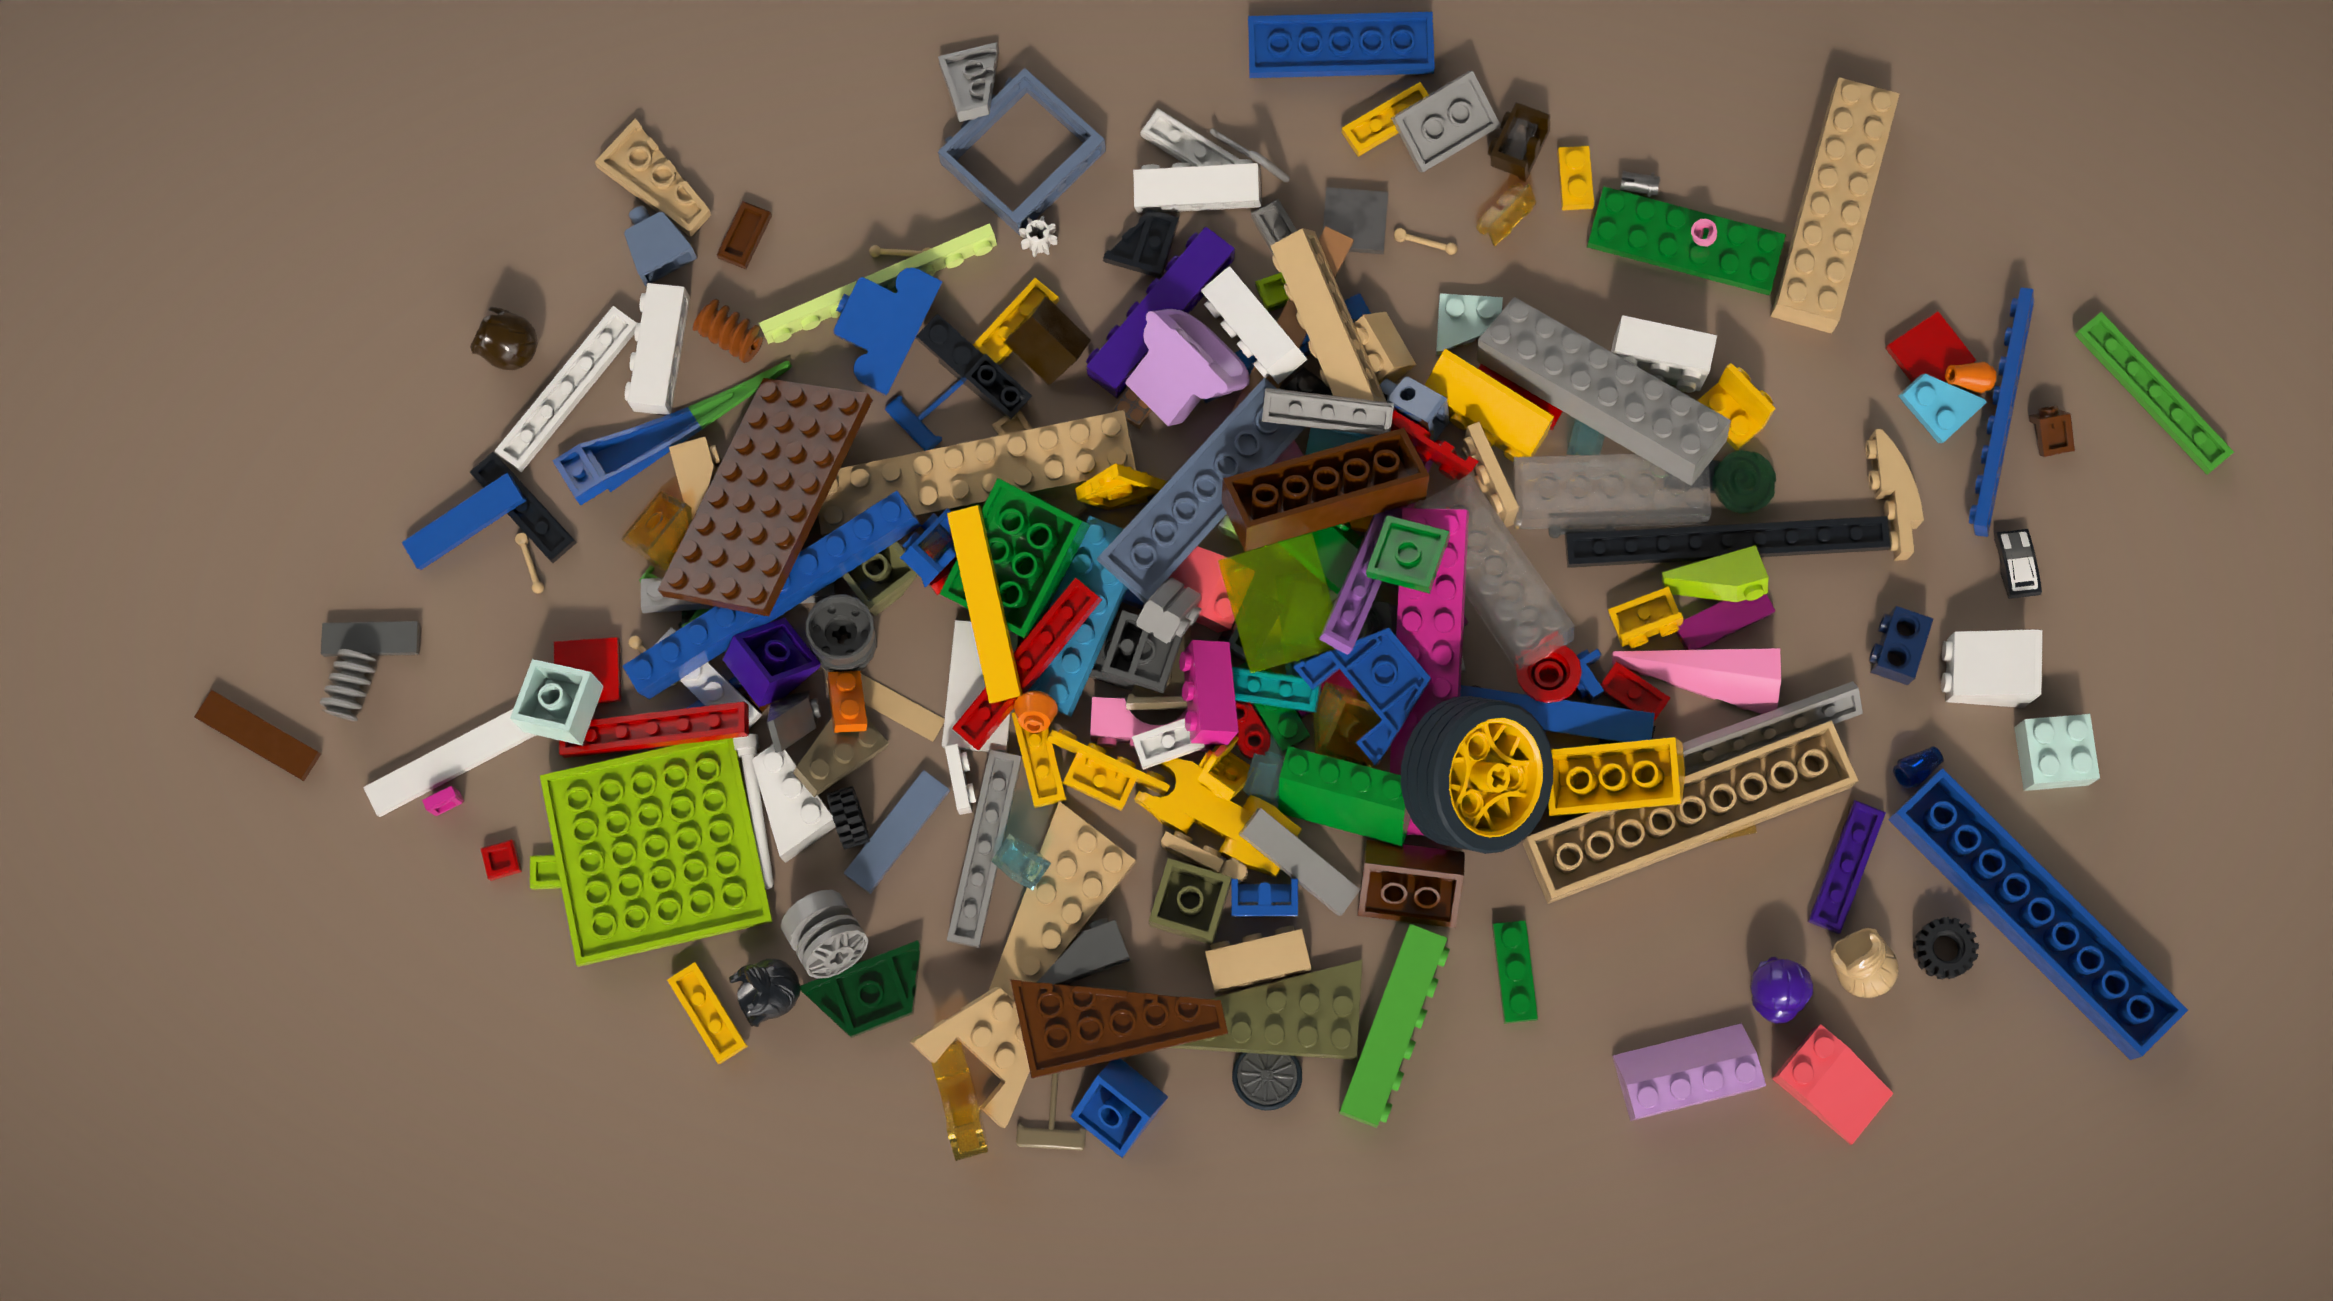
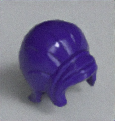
(1780, 989)

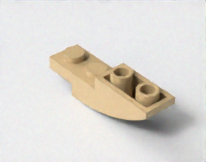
(1894, 481)

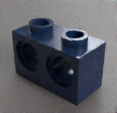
(1906, 647)

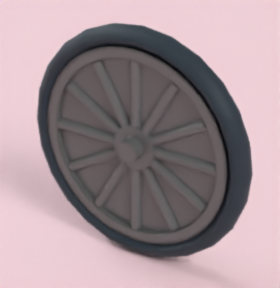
(1267, 1079)

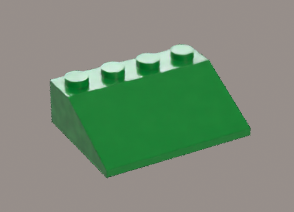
(1030, 554)

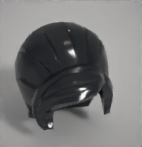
(766, 990)

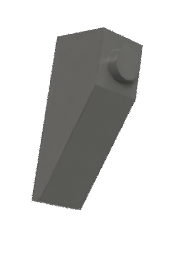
(792, 719)
(1090, 953)

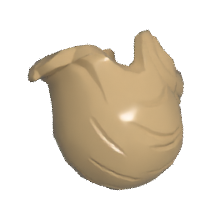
(1865, 964)

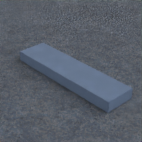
(896, 831)

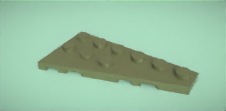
(1294, 1016)

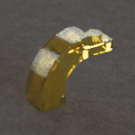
(960, 1103)

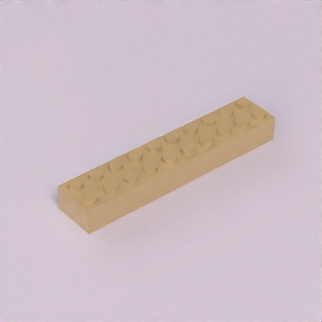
(1038, 460)
(1713, 806)

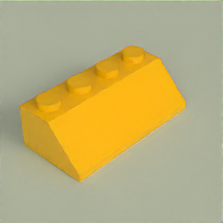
(1504, 415)
(1617, 776)

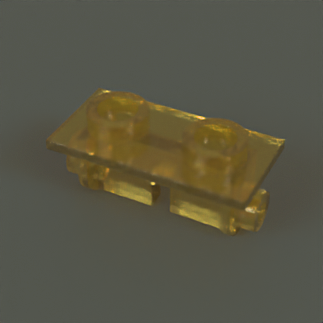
(1516, 204)

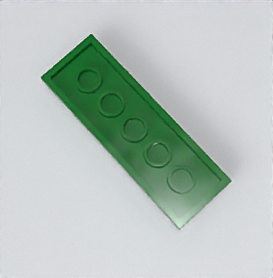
(1662, 237)

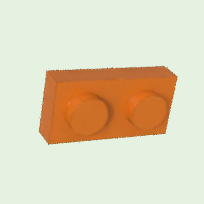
(847, 701)

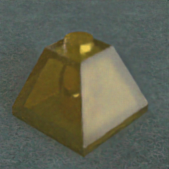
(660, 530)
(1340, 722)

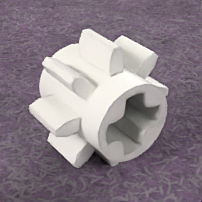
(1033, 242)

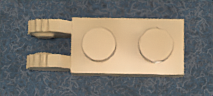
(1205, 858)

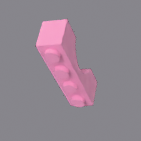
(1115, 724)

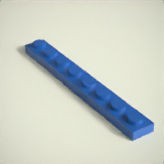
(1999, 425)

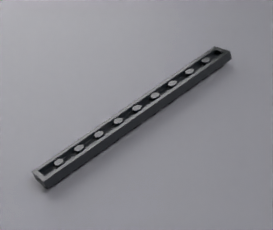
(1707, 542)

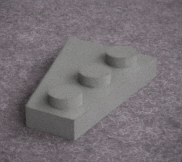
(970, 79)

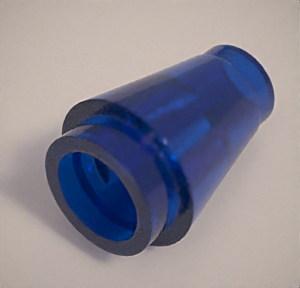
(1917, 767)

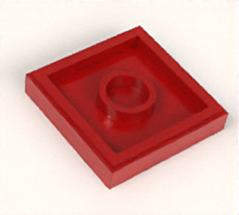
(1929, 349)
(597, 656)

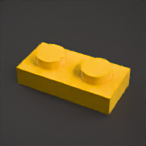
(1575, 178)

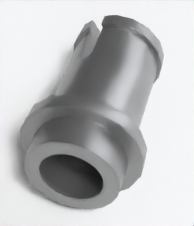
(1640, 183)

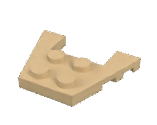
(994, 1035)

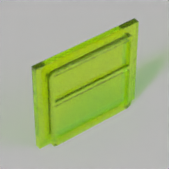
(1278, 601)

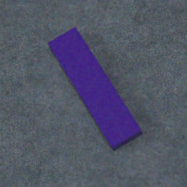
(1846, 867)

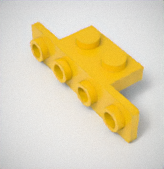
(1102, 775)

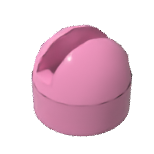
(1698, 230)

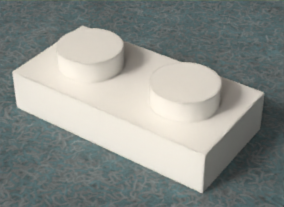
(1164, 744)
(958, 765)

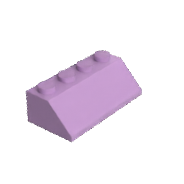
(1688, 1071)

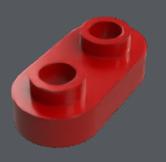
(1250, 726)

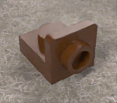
(2053, 431)

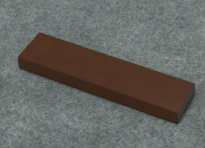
(257, 735)

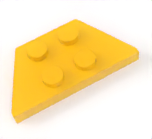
(1118, 488)

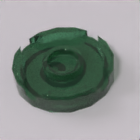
(1744, 481)

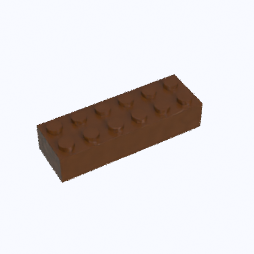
(1324, 489)

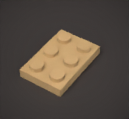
(1489, 474)

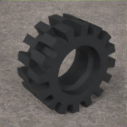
(848, 817)
(1960, 934)

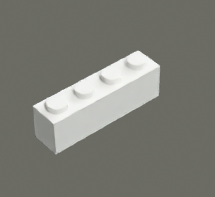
(1197, 187)
(1254, 326)
(658, 349)

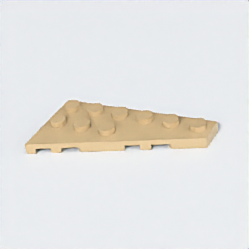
(1071, 891)

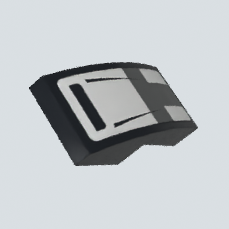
(2019, 563)

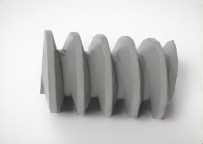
(347, 684)

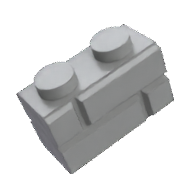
(1170, 610)

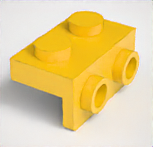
(1646, 617)
(1223, 771)

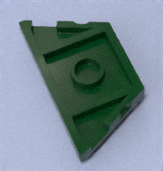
(869, 991)

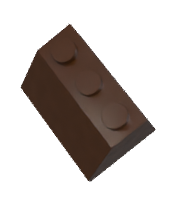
(1411, 884)

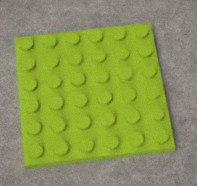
(655, 850)

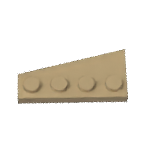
(646, 173)

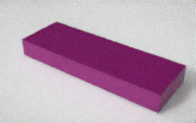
(1722, 621)

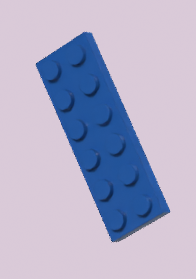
(1341, 44)

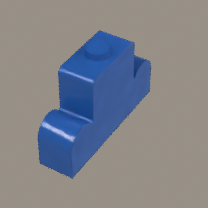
(885, 324)

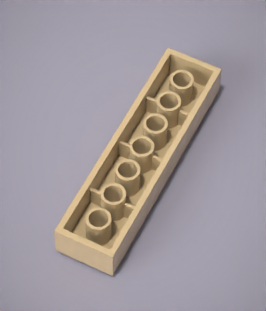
(1835, 205)

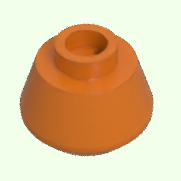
(1035, 710)

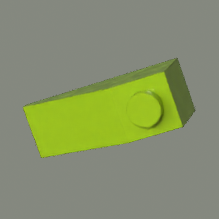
(1725, 577)

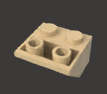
(1384, 346)

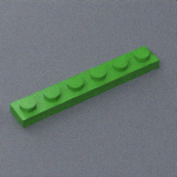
(2154, 393)

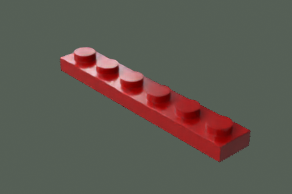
(1031, 660)
(661, 729)

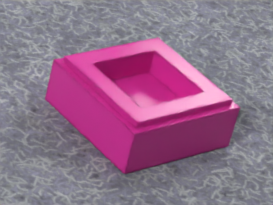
(443, 801)

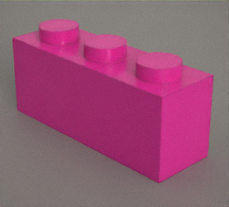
(1209, 692)

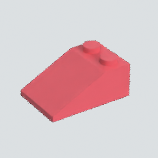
(1203, 574)
(1833, 1083)

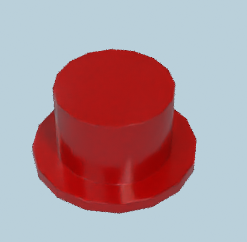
(1552, 676)

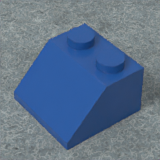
(1119, 1106)

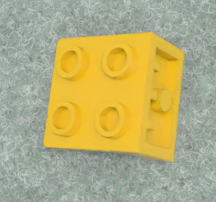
(1741, 403)

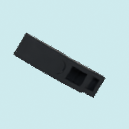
(973, 368)

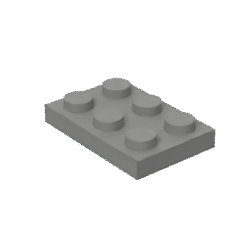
(1445, 121)

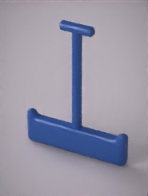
(912, 424)

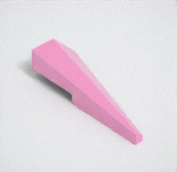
(1732, 675)

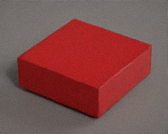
(501, 860)

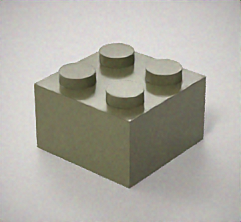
(1190, 901)

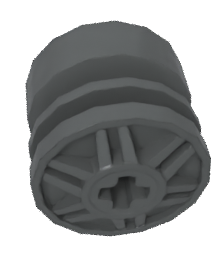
(837, 617)

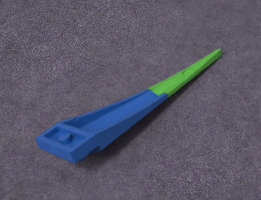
(622, 455)

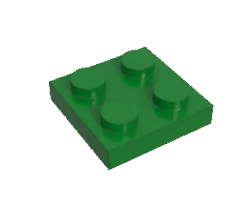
(1408, 554)

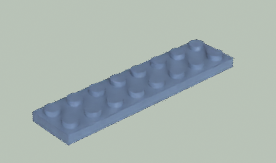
(1191, 500)

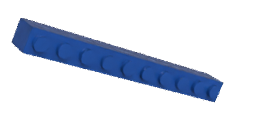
(812, 571)

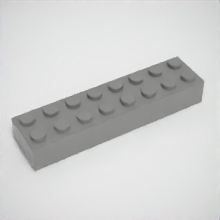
(1603, 390)

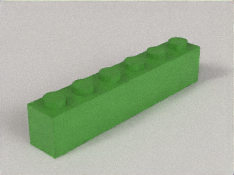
(1393, 1026)

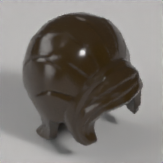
(505, 340)

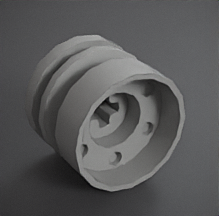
(824, 934)

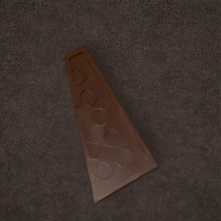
(1091, 1026)

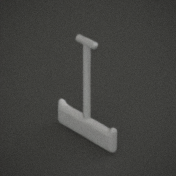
(1264, 162)

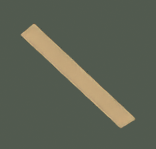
(901, 709)

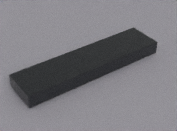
(530, 515)

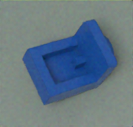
(1588, 685)

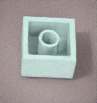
(557, 702)
(2057, 752)

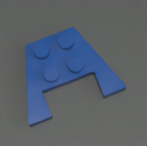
(1384, 677)

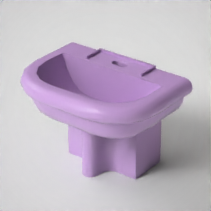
(1183, 366)

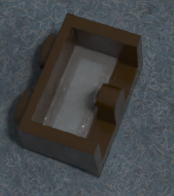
(1520, 140)

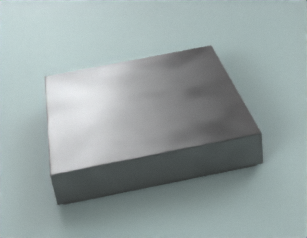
(1358, 216)

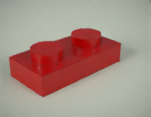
(1633, 691)

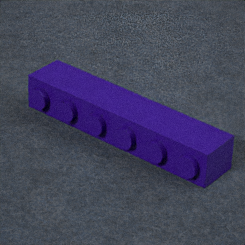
(1178, 289)

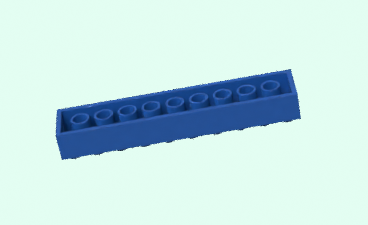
(2038, 915)

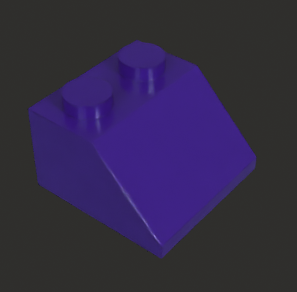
(770, 661)

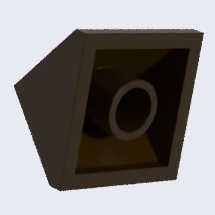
(1047, 341)

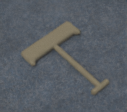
(1051, 1137)

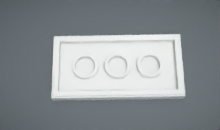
(965, 686)

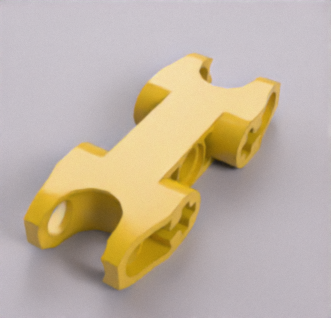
(1196, 804)

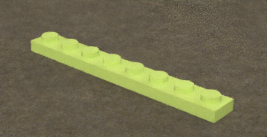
(949, 255)

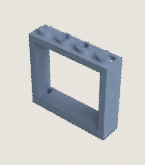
(1057, 183)

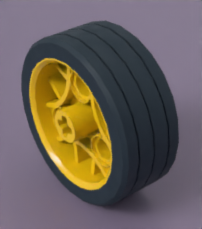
(1458, 773)

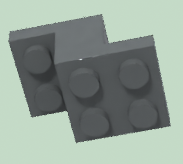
(1135, 656)

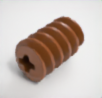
(728, 332)

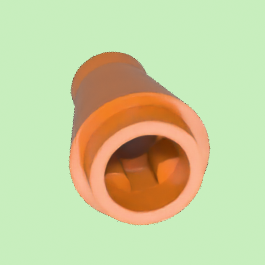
(1974, 376)

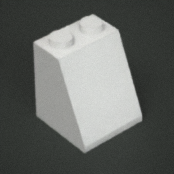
(1993, 667)

